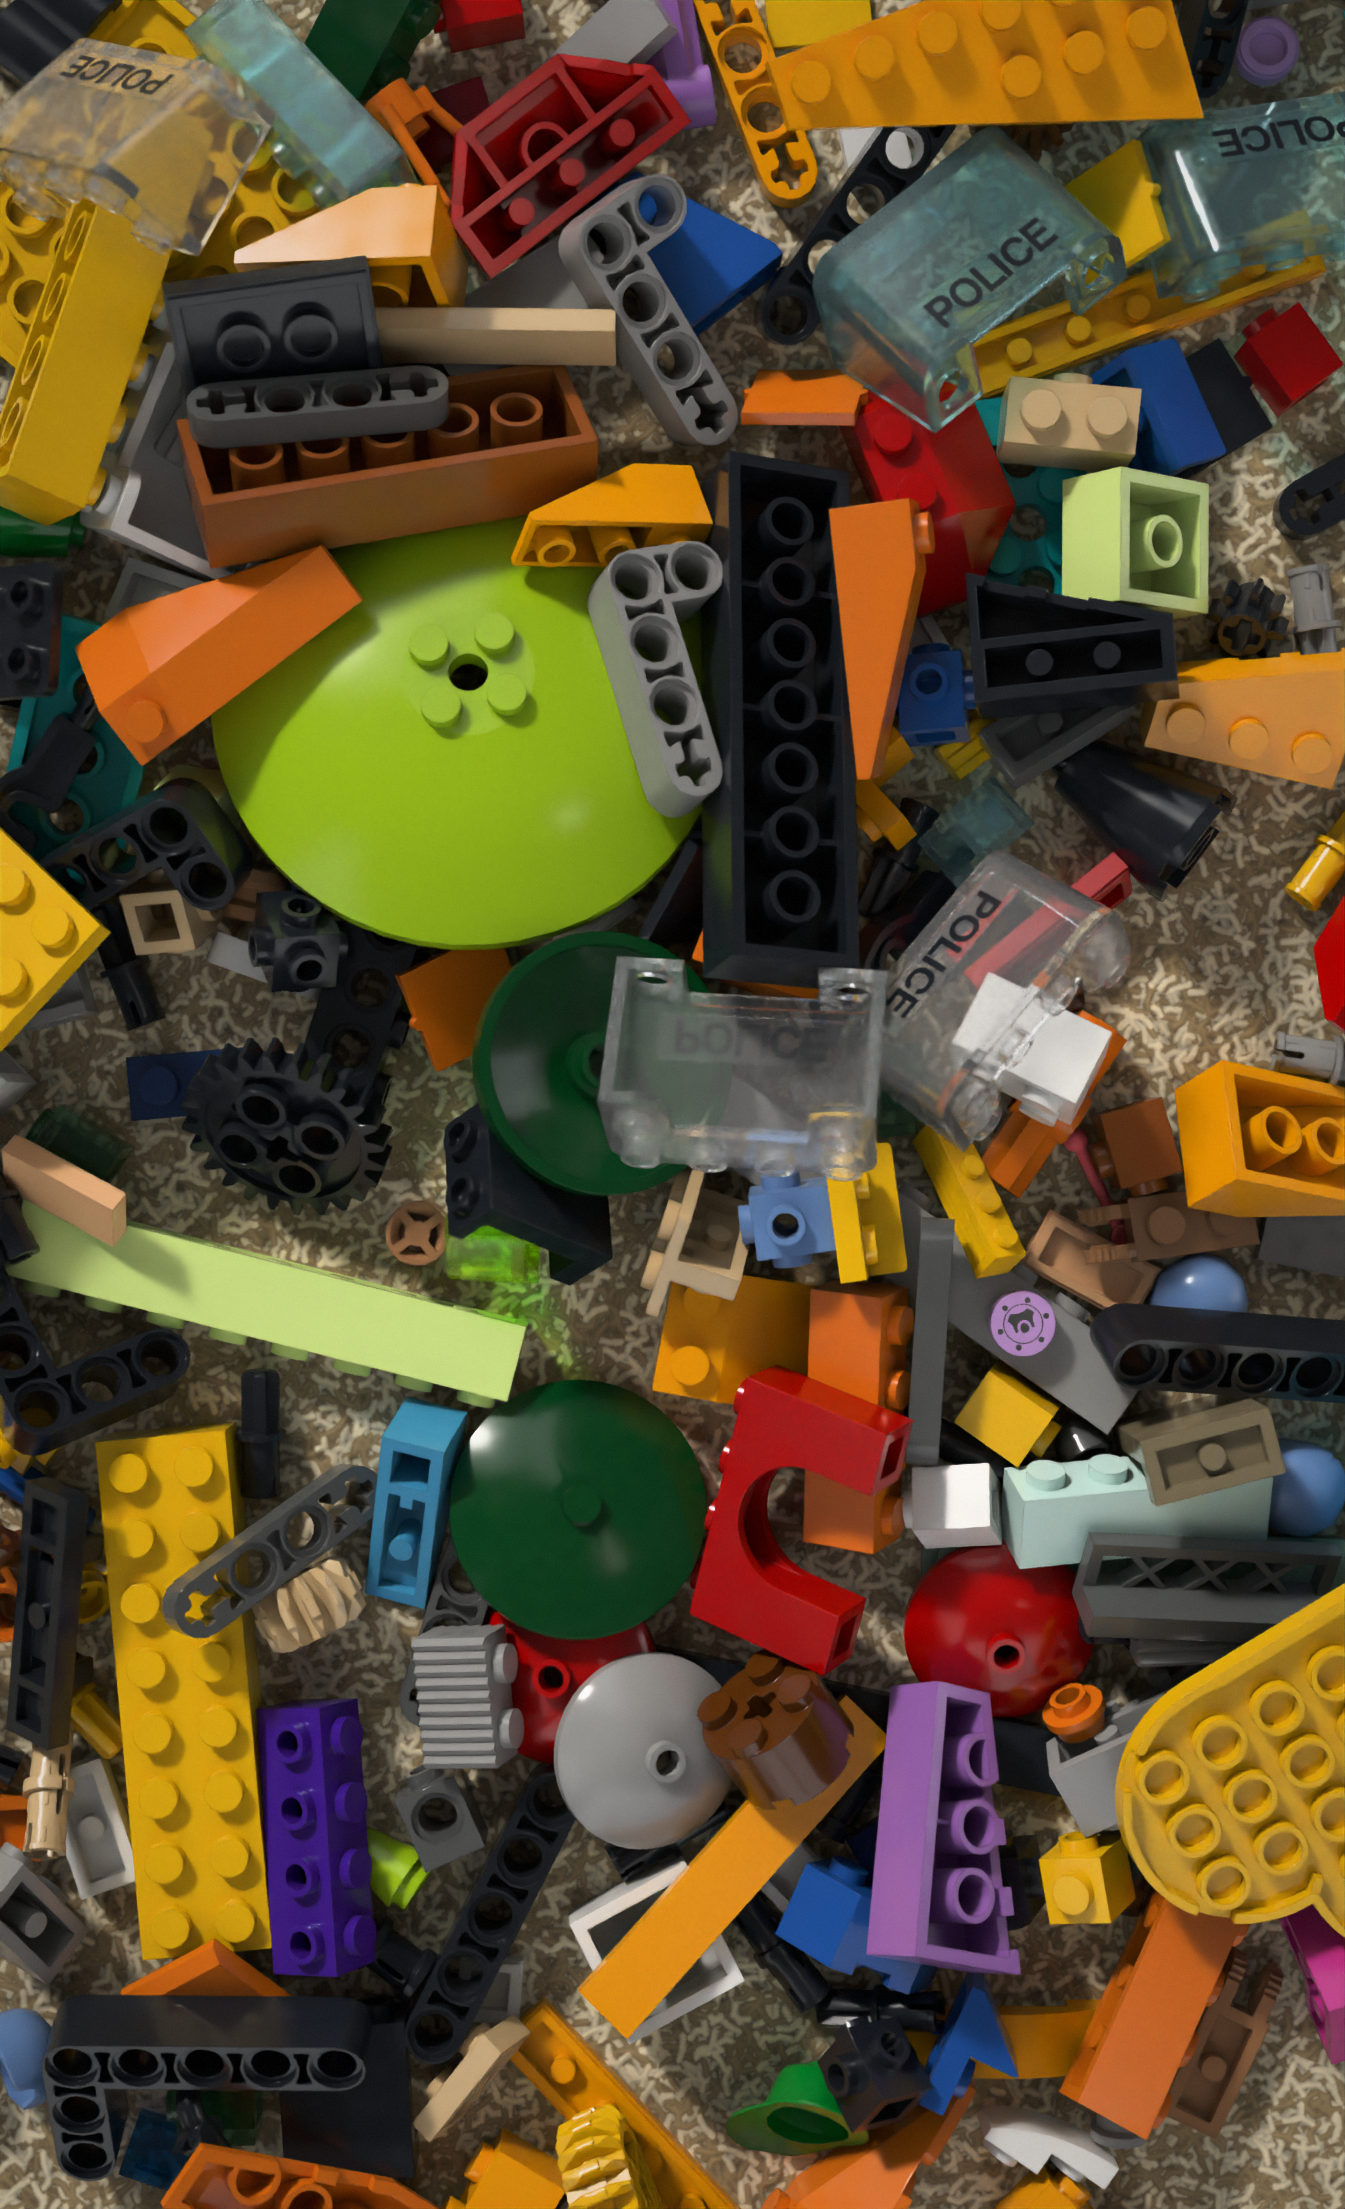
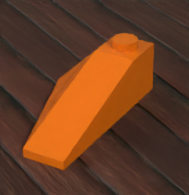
(880, 2170)

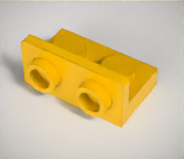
(868, 1222)

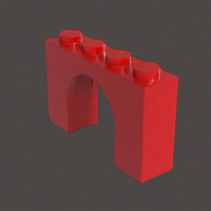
(744, 1575)

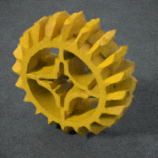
(603, 2162)

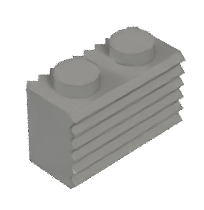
(467, 1696)

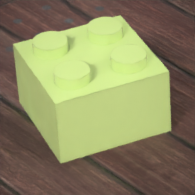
(1137, 540)

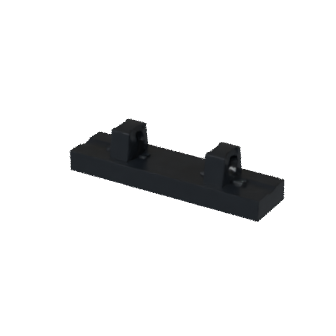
(47, 1612)

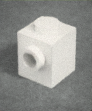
(954, 1506)

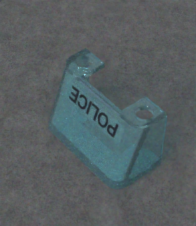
(1247, 191)
(949, 266)

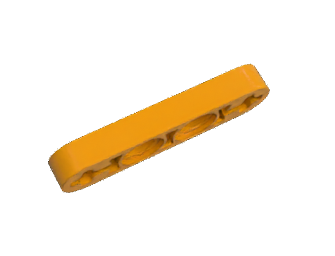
(749, 89)

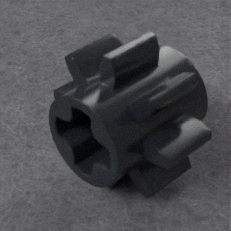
(1249, 602)

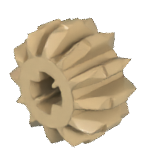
(310, 1605)

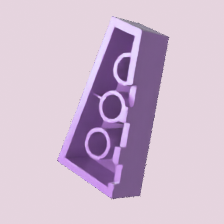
(939, 1836)

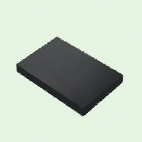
(274, 322)

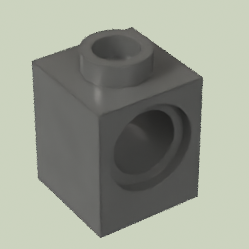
(440, 1840)

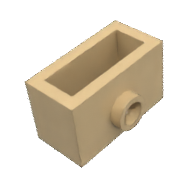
(1068, 423)

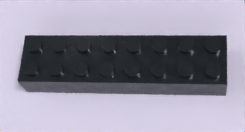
(779, 710)

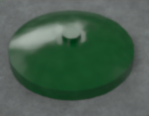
(543, 1060)
(577, 1510)

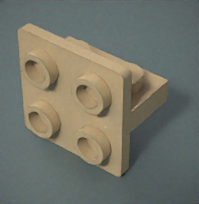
(697, 1243)

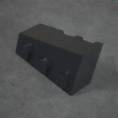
(1064, 651)

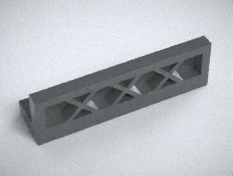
(1199, 1601)

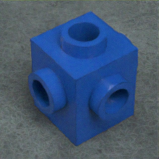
(941, 715)

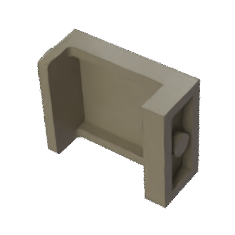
(1201, 1446)

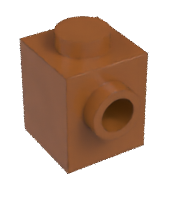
(1135, 1147)

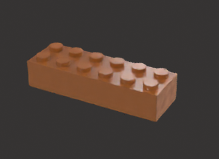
(502, 452)

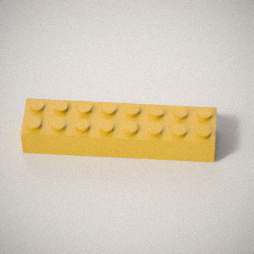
(182, 1698)

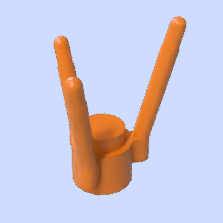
(402, 117)

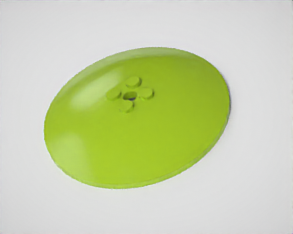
(442, 804)

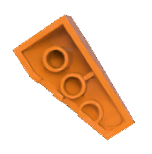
(879, 588)
(190, 652)
(250, 2180)

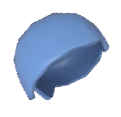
(1201, 1283)
(1309, 1492)
(22, 2047)

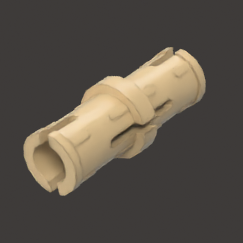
(48, 1800)

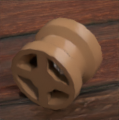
(244, 902)
(410, 1238)

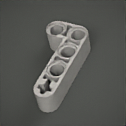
(660, 317)
(679, 760)

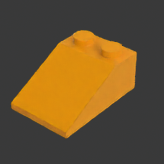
(400, 230)
(1262, 1143)
(717, 1343)

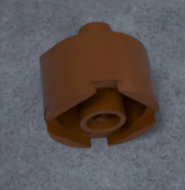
(776, 1731)

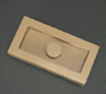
(457, 2090)

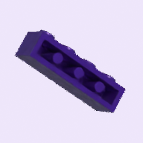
(316, 1837)

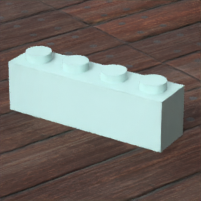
(1056, 1505)

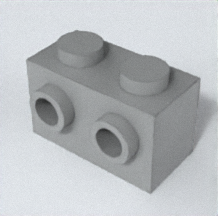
(35, 1923)

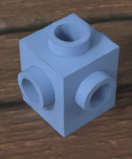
(792, 1243)

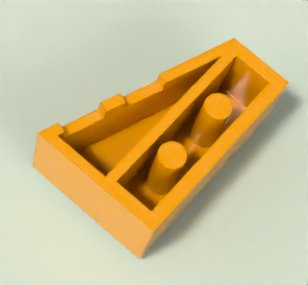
(1257, 715)

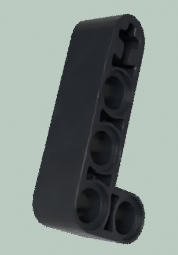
(158, 843)

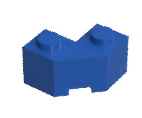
(831, 1924)

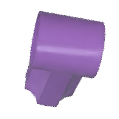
(682, 66)

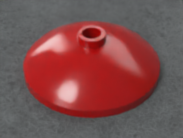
(982, 1602)
(577, 1660)

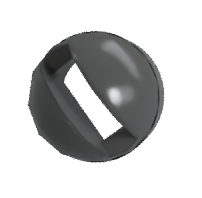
(1080, 1441)

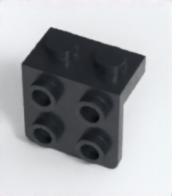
(29, 632)

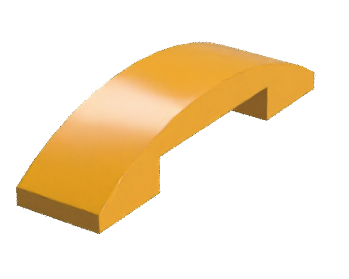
(1041, 2037)

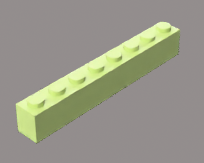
(278, 1303)

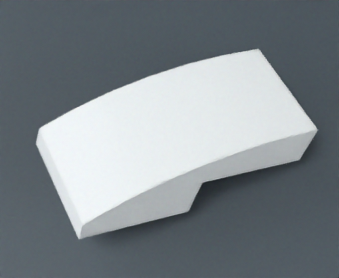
(1033, 2137)

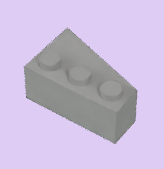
(1088, 1769)

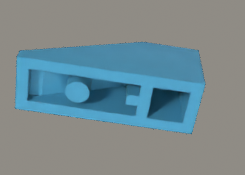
(413, 1500)

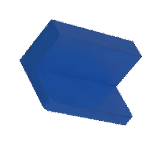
(1173, 416)

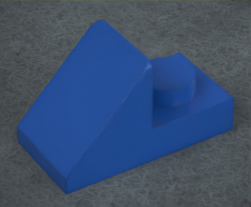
(972, 2031)

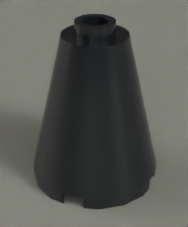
(1143, 811)

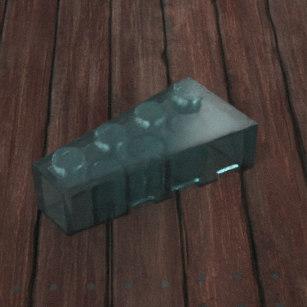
(319, 125)

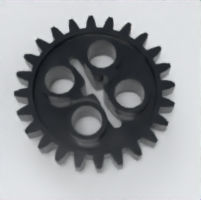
(287, 1126)

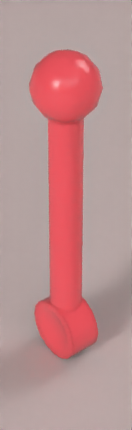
(1077, 1143)

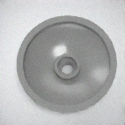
(612, 1744)

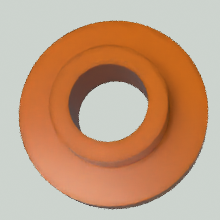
(1075, 1712)

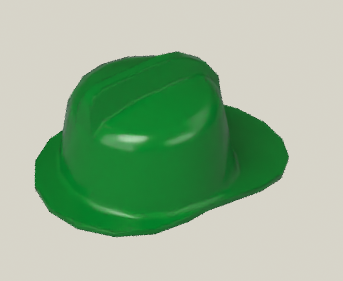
(795, 2117)

